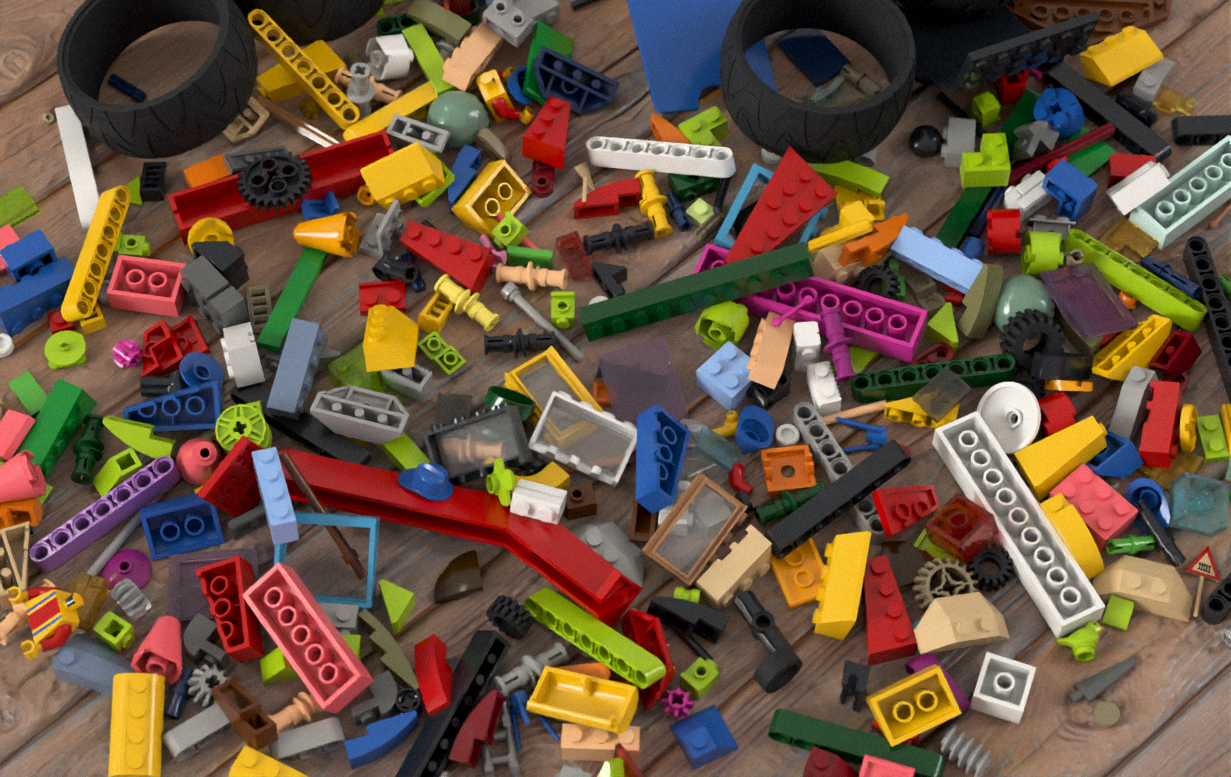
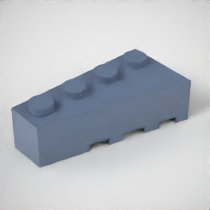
(297, 368)

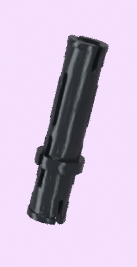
(1159, 534)

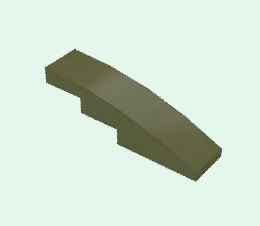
(392, 655)

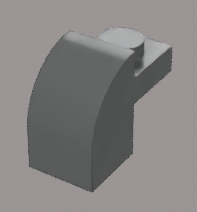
(1034, 138)
(200, 643)
(382, 701)

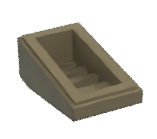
(259, 295)

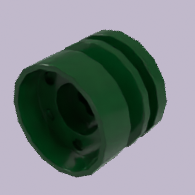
(498, 395)

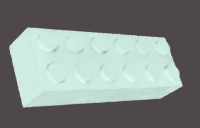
(1188, 197)

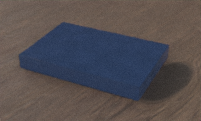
(813, 55)

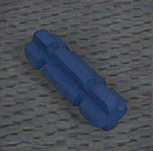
(127, 88)
(419, 284)

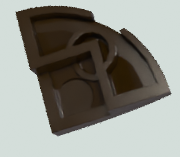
(905, 560)
(459, 578)

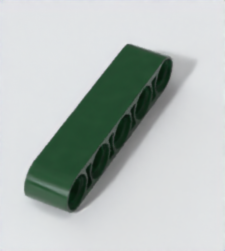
(397, 23)

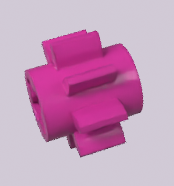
(127, 353)
(677, 697)

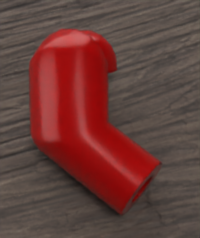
(736, 479)

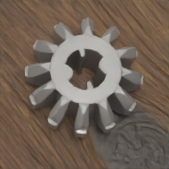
(130, 599)
(199, 685)

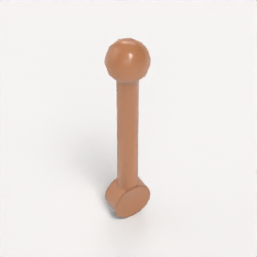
(1214, 223)

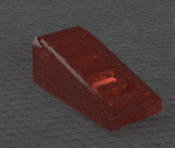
(568, 239)

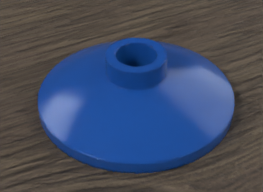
(199, 368)

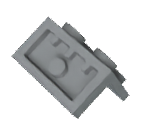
(383, 232)

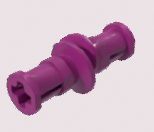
(838, 345)

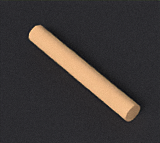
(855, 412)

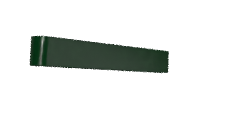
(920, 375)
(849, 743)

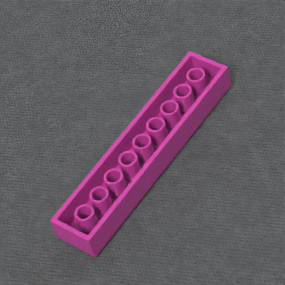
(868, 318)

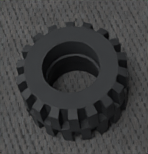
(1023, 326)

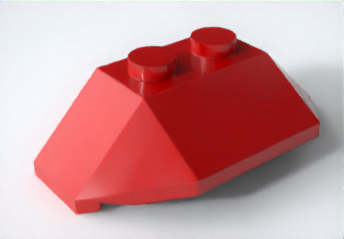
(648, 634)

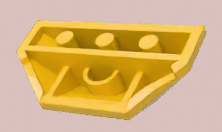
(1132, 348)

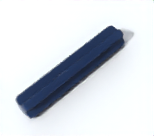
(981, 220)

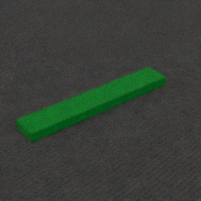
(291, 299)

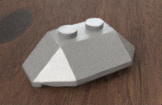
(361, 413)
(613, 546)

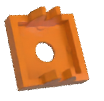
(794, 456)

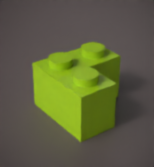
(705, 128)
(989, 165)

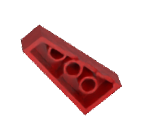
(460, 259)
(886, 621)
(237, 623)

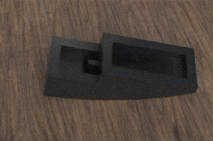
(1061, 366)
(689, 617)

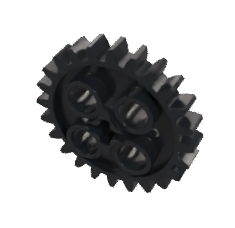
(274, 181)

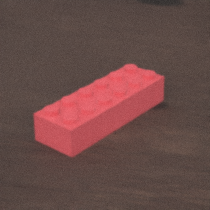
(307, 638)

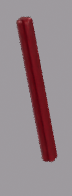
(1064, 150)

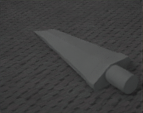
(1096, 684)

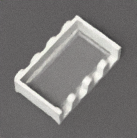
(584, 438)

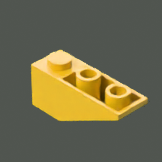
(910, 412)

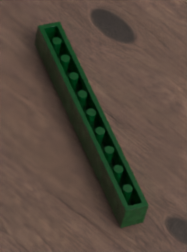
(696, 291)

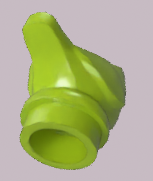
(1083, 641)

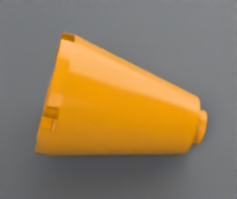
(330, 234)

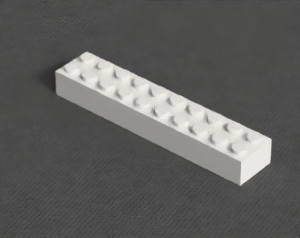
(1025, 532)

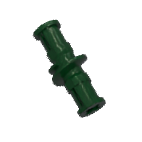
(88, 449)
(787, 504)

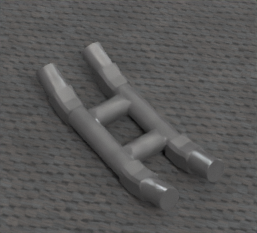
(511, 757)

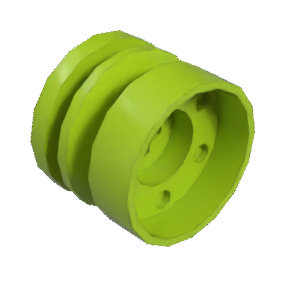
(239, 416)

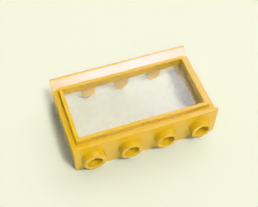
(542, 377)

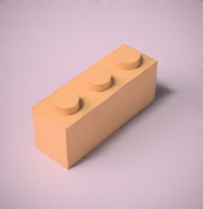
(597, 744)

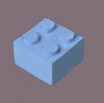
(725, 376)

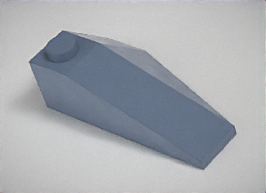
(89, 664)

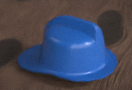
(515, 85)
(754, 429)
(427, 480)
(1153, 496)

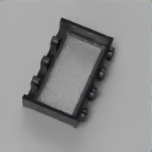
(473, 444)

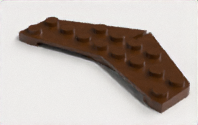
(1113, 14)

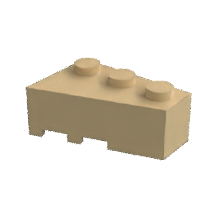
(828, 267)
(14, 561)
(736, 570)

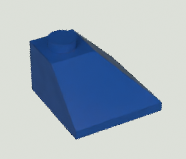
(1117, 459)
(704, 737)

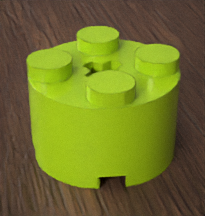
(1041, 252)
(722, 324)

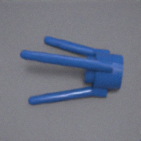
(875, 435)
(518, 708)

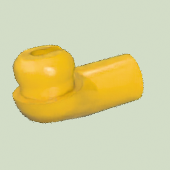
(729, 426)

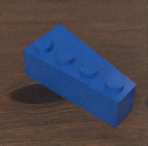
(34, 296)
(181, 410)
(659, 457)

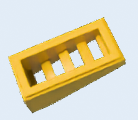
(429, 322)
(94, 324)

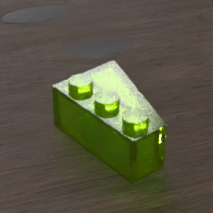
(351, 370)

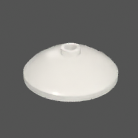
(999, 409)

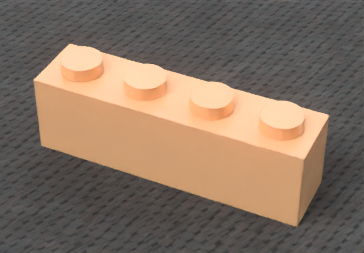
(471, 57)
(770, 350)

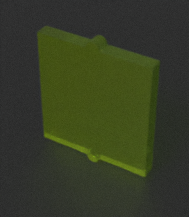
(16, 207)

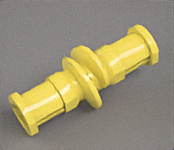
(466, 302)

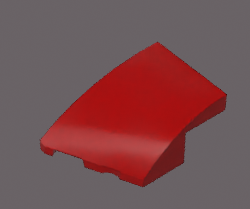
(168, 345)

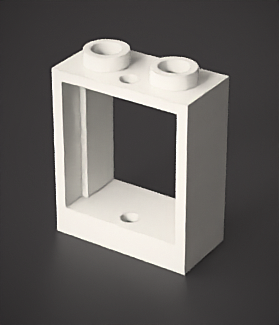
(1138, 186)

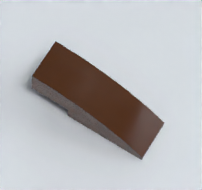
(642, 523)
(245, 714)

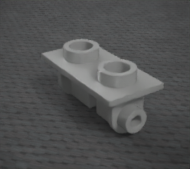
(1060, 225)

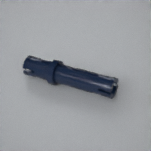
(1172, 277)

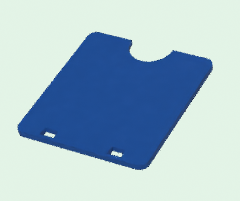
(683, 49)

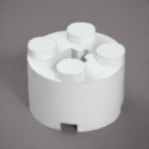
(389, 57)

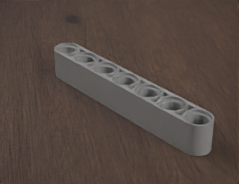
(836, 462)

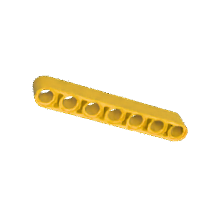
(298, 60)
(412, 105)
(96, 254)

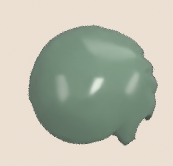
(460, 115)
(1019, 294)

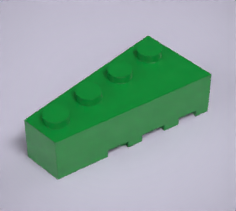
(57, 424)

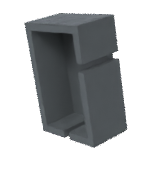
(205, 288)

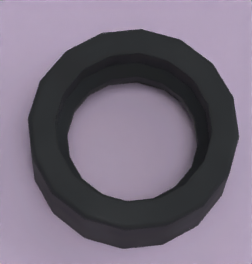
(777, 669)

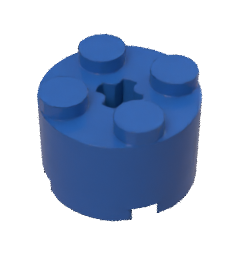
(1060, 110)

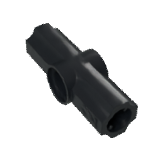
(755, 614)

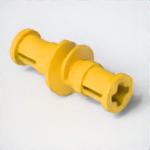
(652, 203)

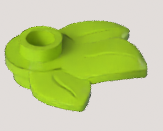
(501, 482)

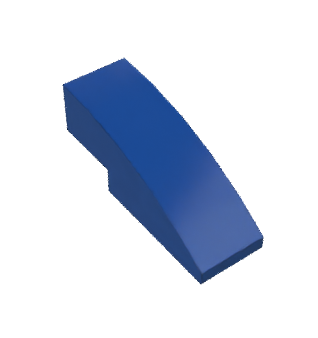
(465, 173)
(381, 738)

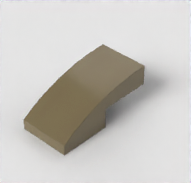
(925, 293)

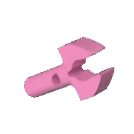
(500, 256)

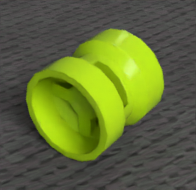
(693, 595)

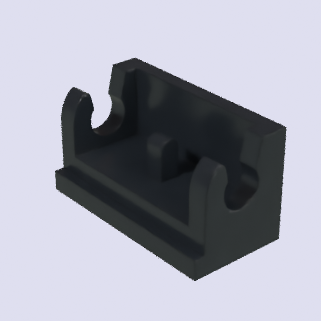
(854, 683)

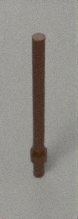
(349, 555)

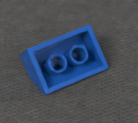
(180, 525)

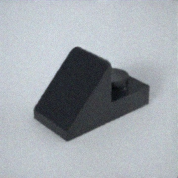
(609, 278)

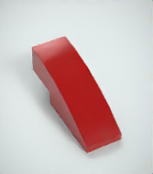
(608, 199)
(433, 673)

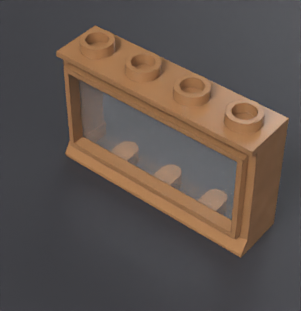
(694, 530)

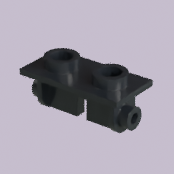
(1140, 112)

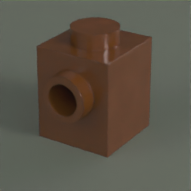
(580, 501)

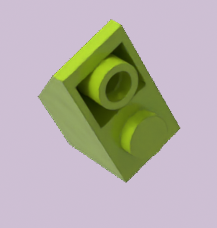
(117, 471)

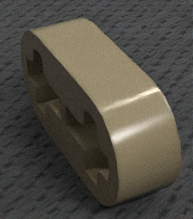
(492, 146)

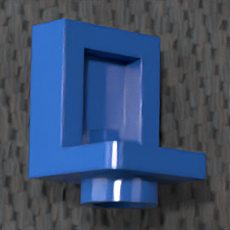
(320, 207)

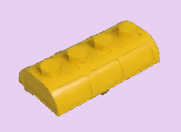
(584, 700)
(136, 725)

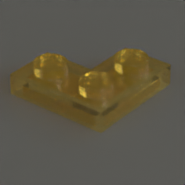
(1130, 237)

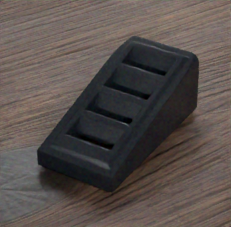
(156, 193)

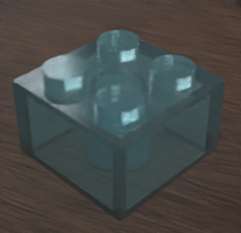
(1199, 504)

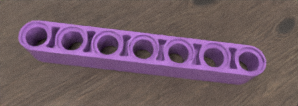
(93, 517)

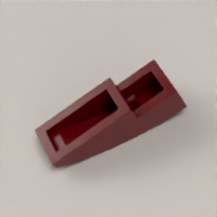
(477, 730)

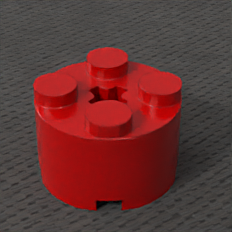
(1003, 231)
(1056, 413)

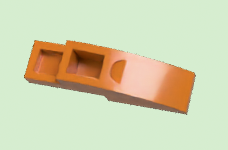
(876, 244)

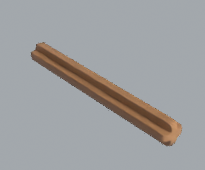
(297, 123)

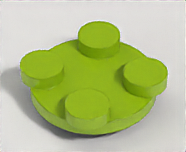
(65, 350)

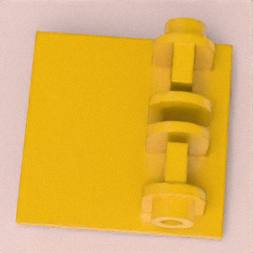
(872, 203)

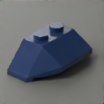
(572, 82)

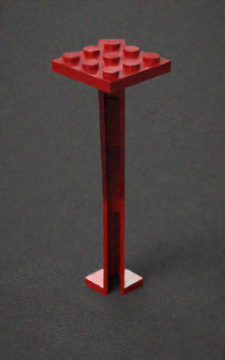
(466, 514)

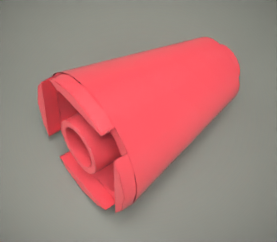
(192, 465)
(21, 478)
(161, 650)

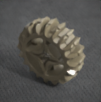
(942, 571)

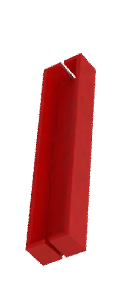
(331, 168)

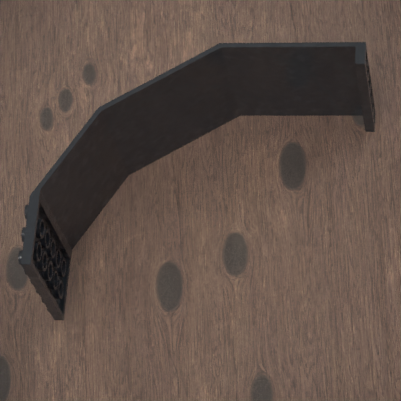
(985, 48)

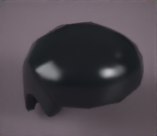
(925, 141)

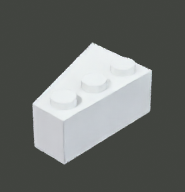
(242, 355)

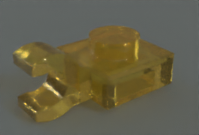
(1171, 100)

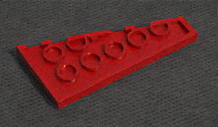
(785, 205)

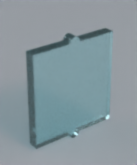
(716, 448)

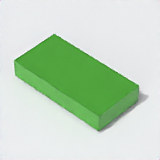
(521, 256)
(28, 393)

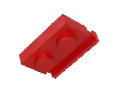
(382, 292)

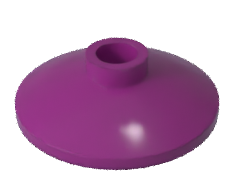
(138, 571)

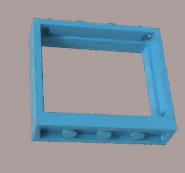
(763, 175)
(343, 520)

